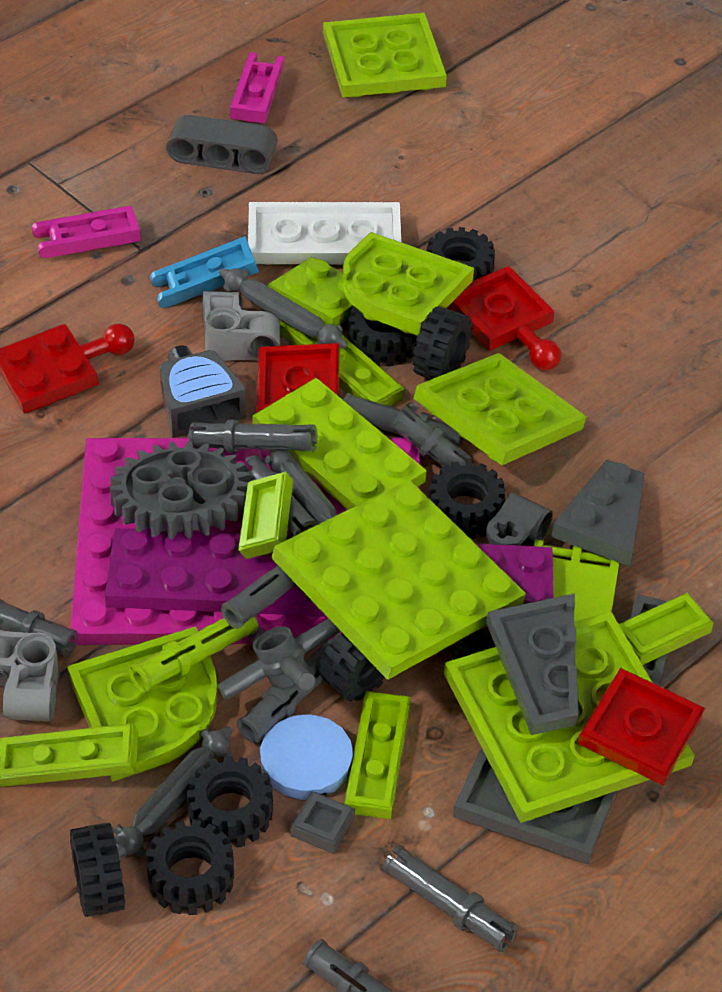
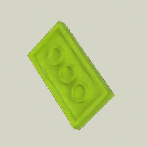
(351, 454)

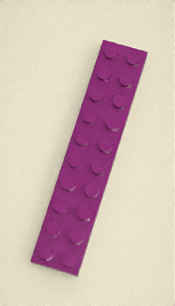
(211, 571)

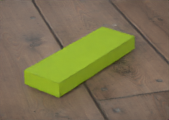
(378, 754)
(68, 755)

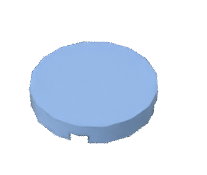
(306, 756)

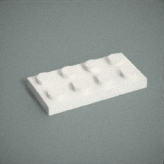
(316, 229)

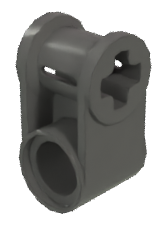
(519, 522)

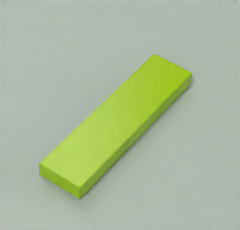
(357, 371)

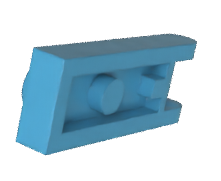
(201, 272)

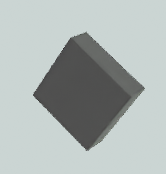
(322, 822)

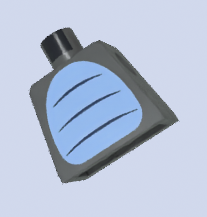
(199, 390)

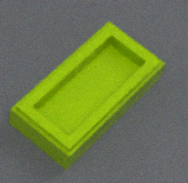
(265, 514)
(666, 628)

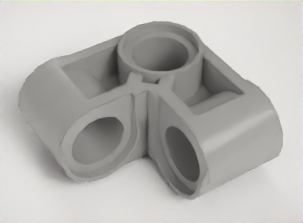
(235, 331)
(28, 685)

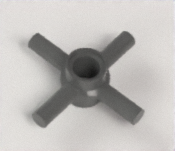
(279, 659)

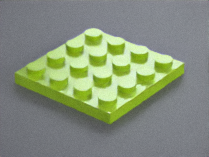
(397, 577)
(548, 768)

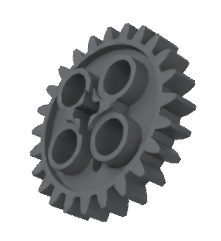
(179, 490)

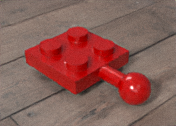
(507, 310)
(54, 364)

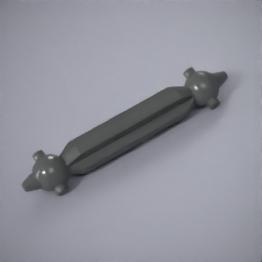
(282, 307)
(303, 487)
(170, 793)

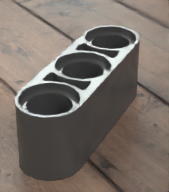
(222, 144)

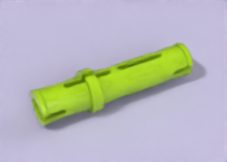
(188, 652)

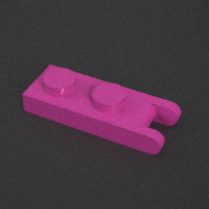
(256, 89)
(87, 231)

